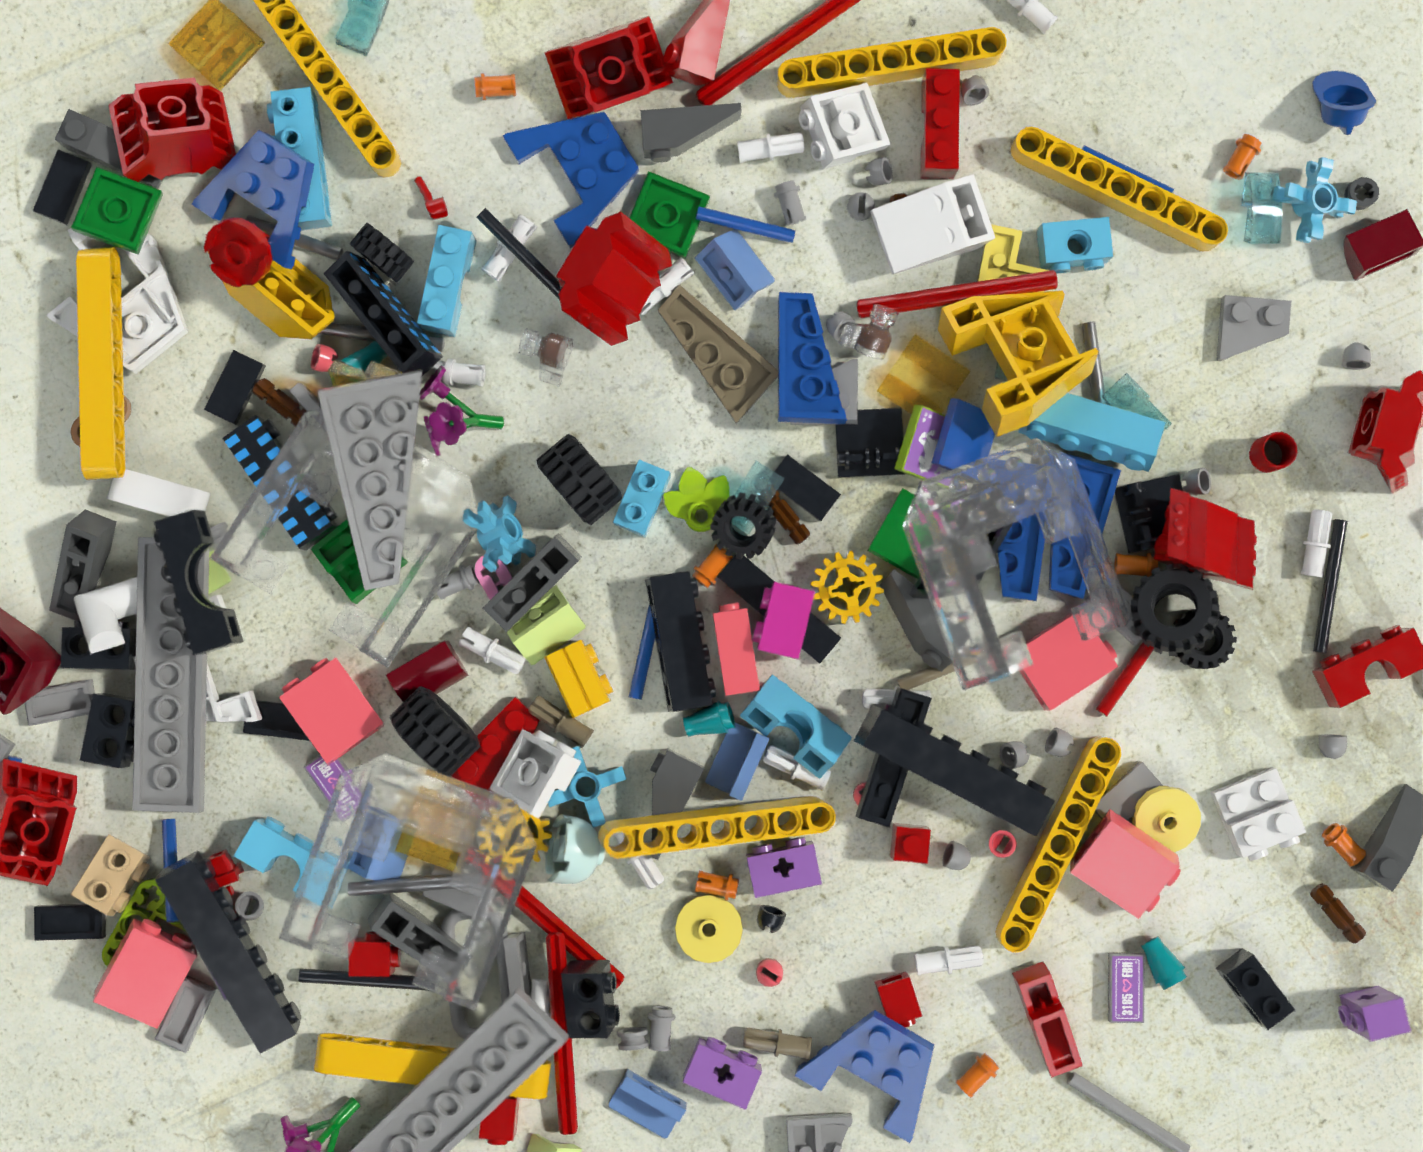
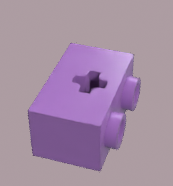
(800, 875)
(1374, 1013)
(732, 1088)

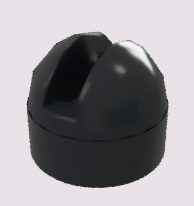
(770, 917)

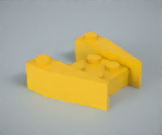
(1028, 347)

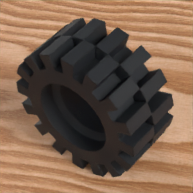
(381, 252)
(732, 539)
(1219, 651)

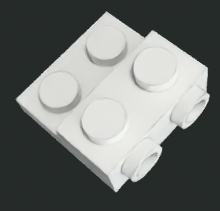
(843, 125)
(535, 771)
(1258, 814)

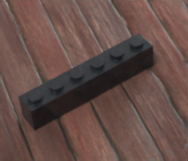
(953, 769)
(229, 951)

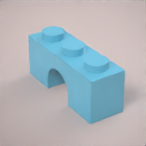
(443, 286)
(818, 736)
(268, 841)

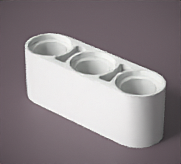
(156, 494)

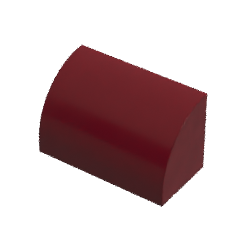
(1382, 244)
(433, 670)

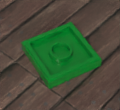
(117, 210)
(669, 212)

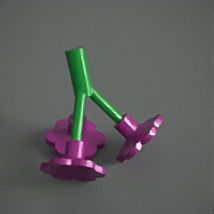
(448, 420)
(295, 1136)

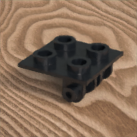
(871, 444)
(1143, 510)

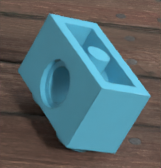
(1091, 233)
(642, 498)

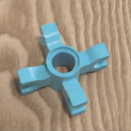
(1314, 200)
(499, 533)
(591, 803)

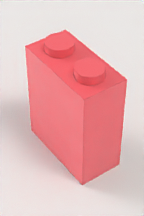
(735, 649)
(1065, 662)
(330, 710)
(1125, 864)
(145, 972)

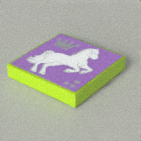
(920, 444)

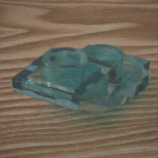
(361, 25)
(1263, 213)
(1131, 397)
(759, 482)

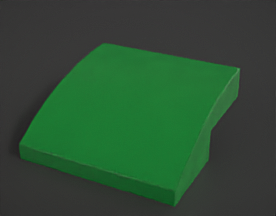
(891, 540)
(339, 559)

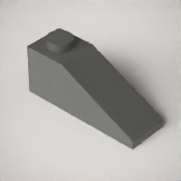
(676, 130)
(94, 142)
(81, 560)
(532, 582)
(917, 621)
(672, 784)
(1394, 841)
(410, 929)

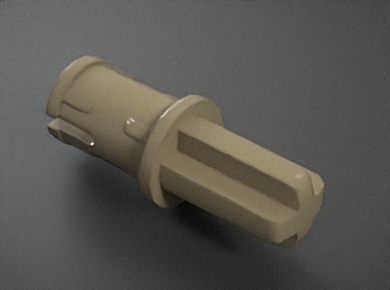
(560, 721)
(777, 1043)

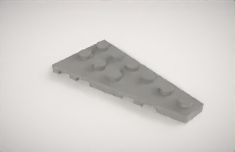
(373, 449)

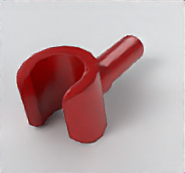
(436, 207)

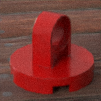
(238, 252)

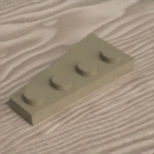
(722, 357)

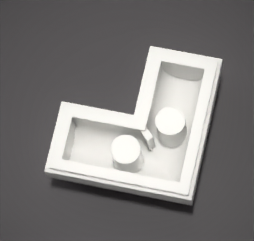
(102, 609)

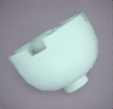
(573, 851)

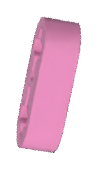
(487, 581)

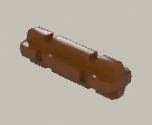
(278, 401)
(788, 519)
(1338, 913)

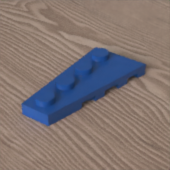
(804, 365)
(1100, 486)
(1021, 559)

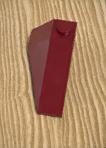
(25, 663)

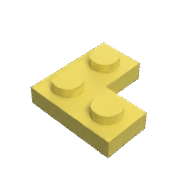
(1001, 255)

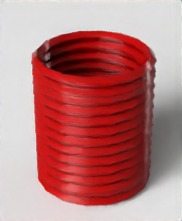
(1288, 448)

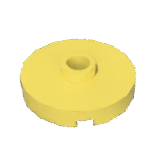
(1163, 803)
(705, 910)

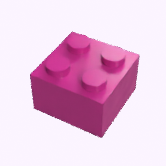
(784, 620)

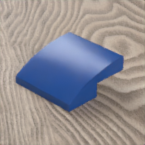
(963, 436)

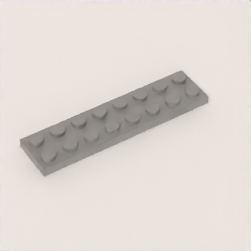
(167, 694)
(469, 1080)

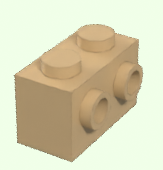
(111, 876)

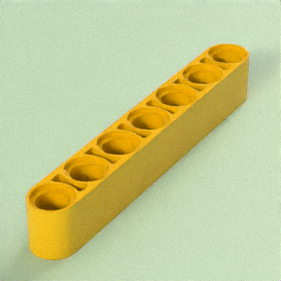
(902, 51)
(336, 90)
(1134, 186)
(100, 363)
(702, 820)
(1058, 861)
(400, 1062)

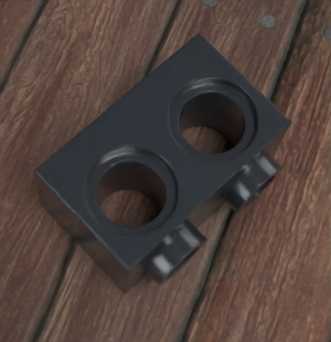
(106, 659)
(102, 727)
(1255, 989)
(581, 998)

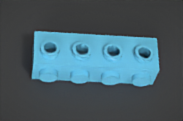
(298, 127)
(1099, 431)

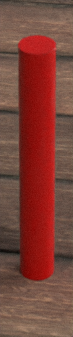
(1124, 679)

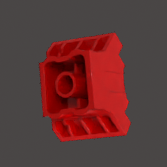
(608, 68)
(171, 129)
(611, 276)
(1389, 429)
(1208, 540)
(34, 820)

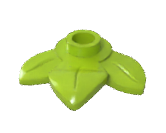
(697, 495)

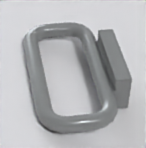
(511, 963)

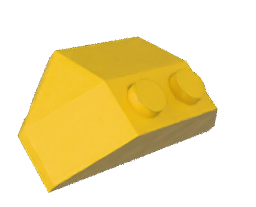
(288, 301)

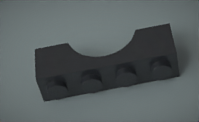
(183, 543)

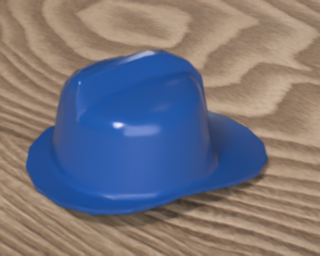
(1343, 99)

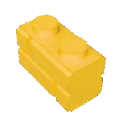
(578, 677)

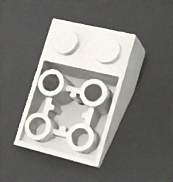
(933, 224)

